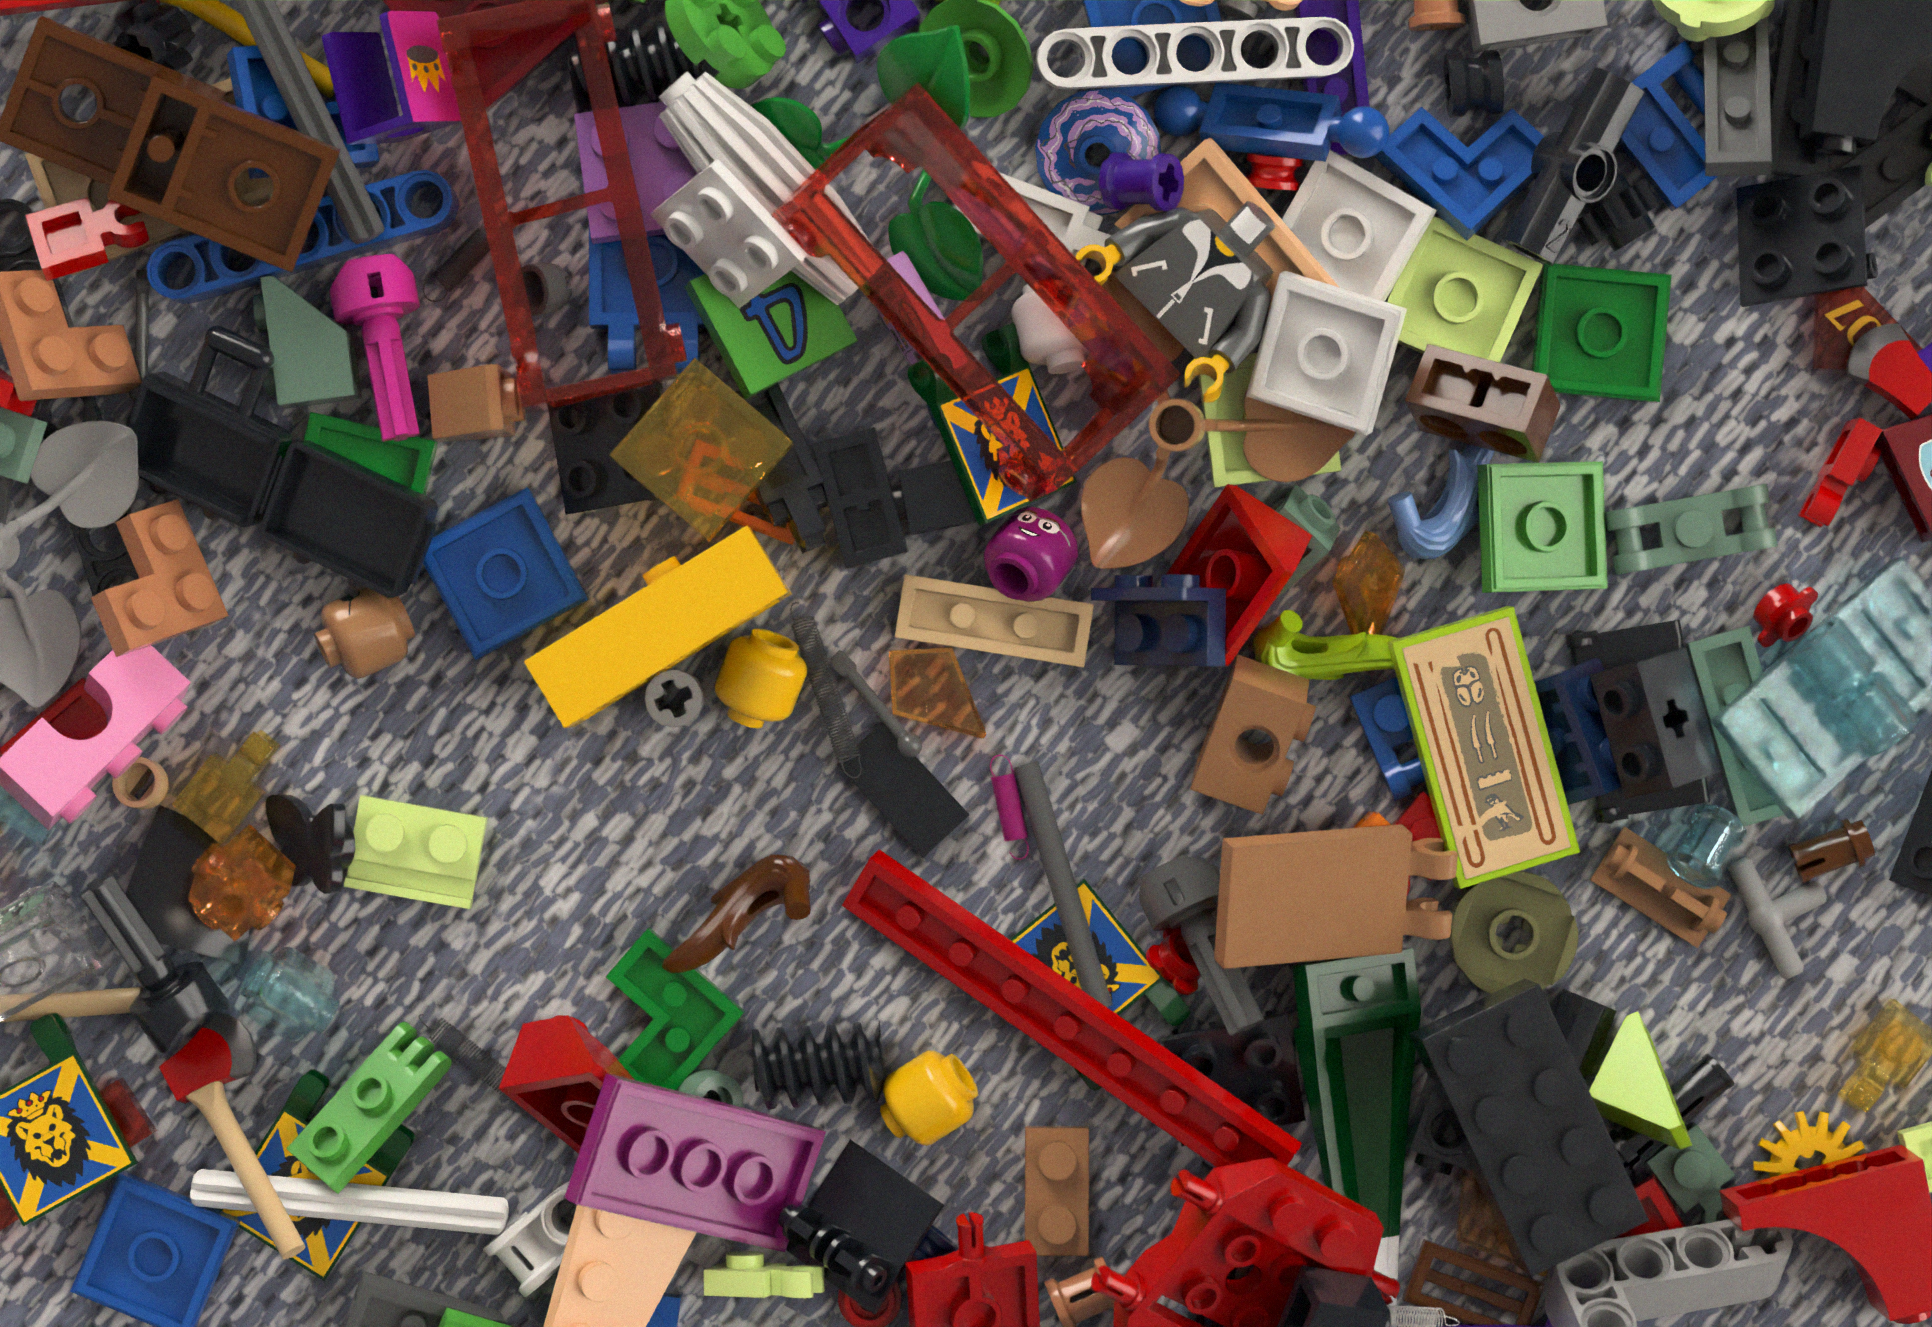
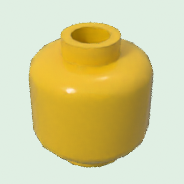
(760, 678)
(928, 1097)

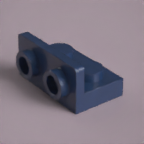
(1168, 622)
(1577, 732)

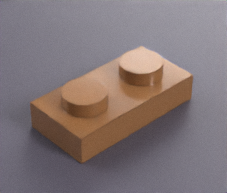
(1057, 1190)

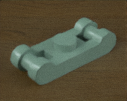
(1691, 529)

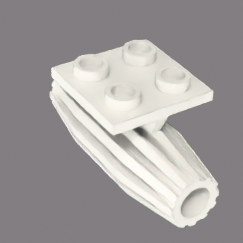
(740, 179)

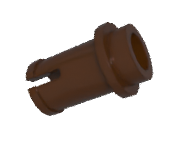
(1832, 850)

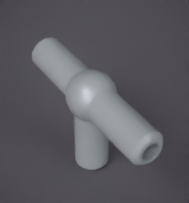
(1769, 915)

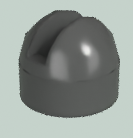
(555, 287)

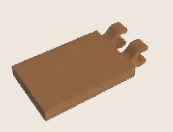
(1326, 895)

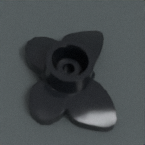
(314, 843)

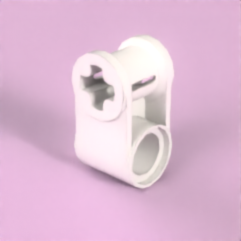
(533, 1243)

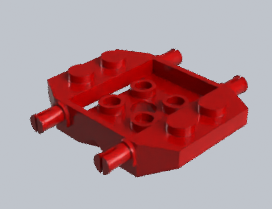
(1240, 1218)

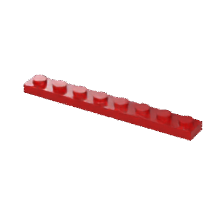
(1063, 1017)

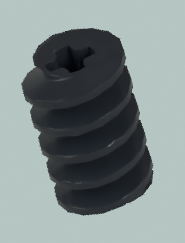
(636, 65)
(818, 1065)

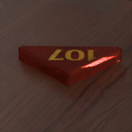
(1841, 320)

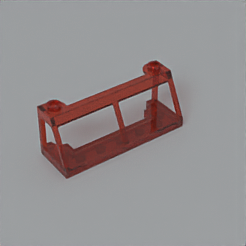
(593, 29)
(1122, 361)

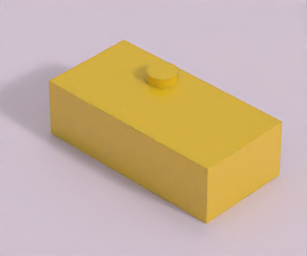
(657, 626)

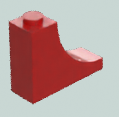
(1868, 1206)

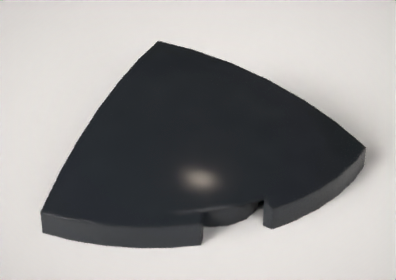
(163, 885)

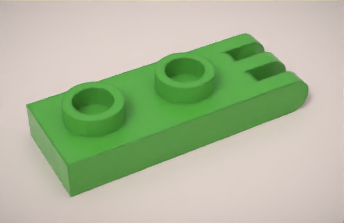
(370, 1106)

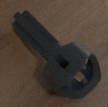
(170, 993)

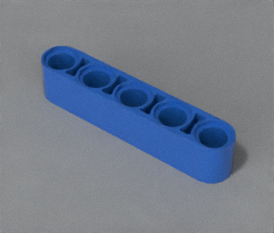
(392, 197)

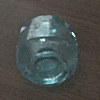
(289, 993)

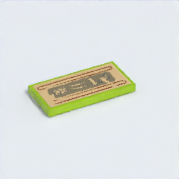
(1484, 746)

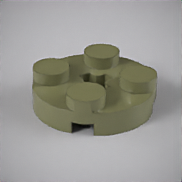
(1544, 915)

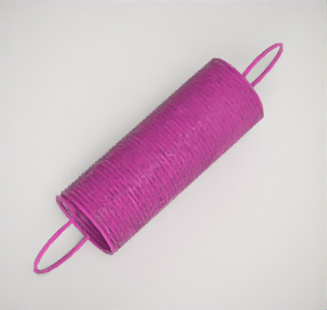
(1009, 807)

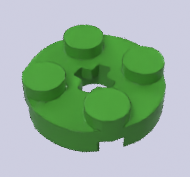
(727, 34)

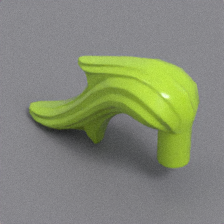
(1315, 656)

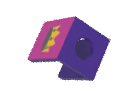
(365, 86)

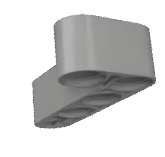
(1667, 1274)

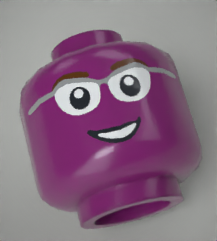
(1030, 554)

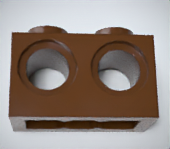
(1483, 403)

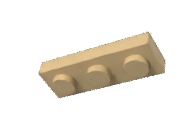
(993, 623)

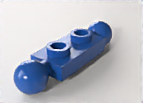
(1272, 121)

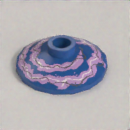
(1084, 120)

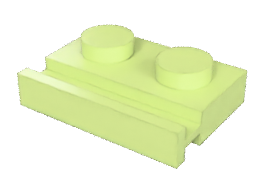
(416, 852)

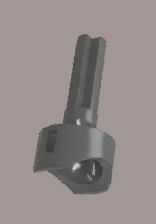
(1183, 897)

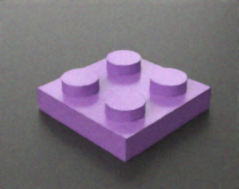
(655, 161)

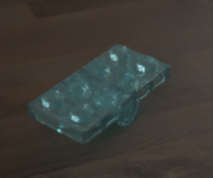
(1837, 692)

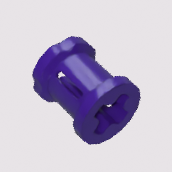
(1141, 181)

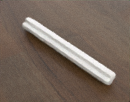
(359, 1203)

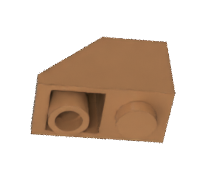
(474, 404)

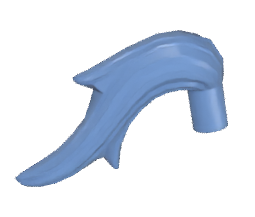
(1451, 515)

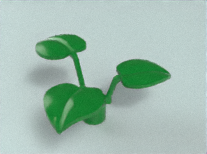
(933, 235)

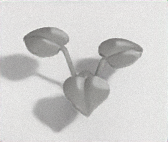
(94, 480)

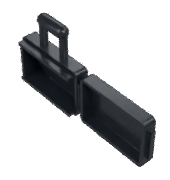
(252, 474)

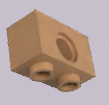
(1261, 700)

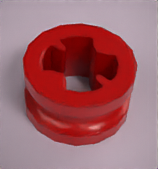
(1273, 171)

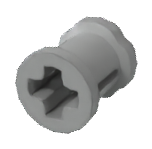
(657, 689)

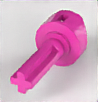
(381, 333)

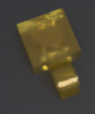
(223, 791)
(1893, 1049)

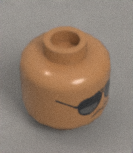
(364, 632)

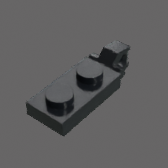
(794, 485)

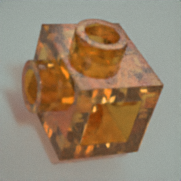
(240, 884)

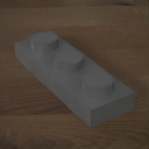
(1737, 103)

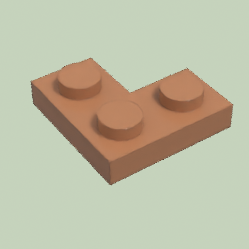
(49, 356)
(173, 584)

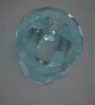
(1706, 846)

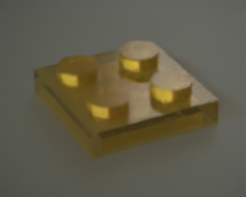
(701, 449)

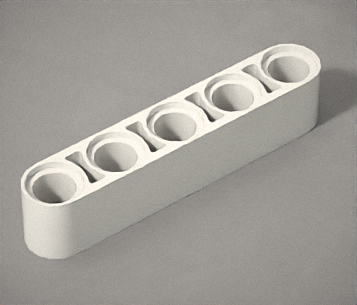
(1225, 44)

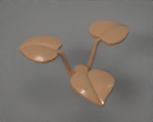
(1136, 512)

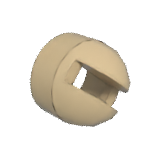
(135, 778)

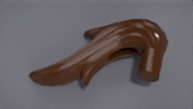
(764, 885)

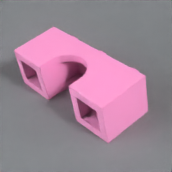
(56, 773)

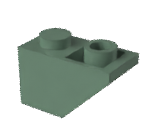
(310, 350)

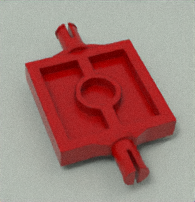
(975, 1283)

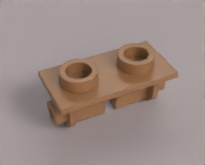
(1641, 878)

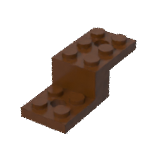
(167, 144)

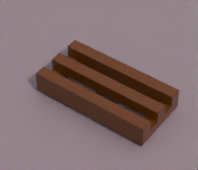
(1422, 1271)

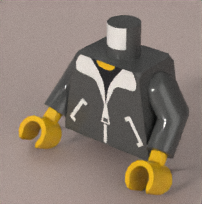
(1197, 281)

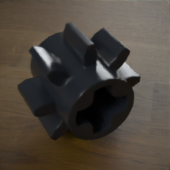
(156, 34)
(1620, 214)

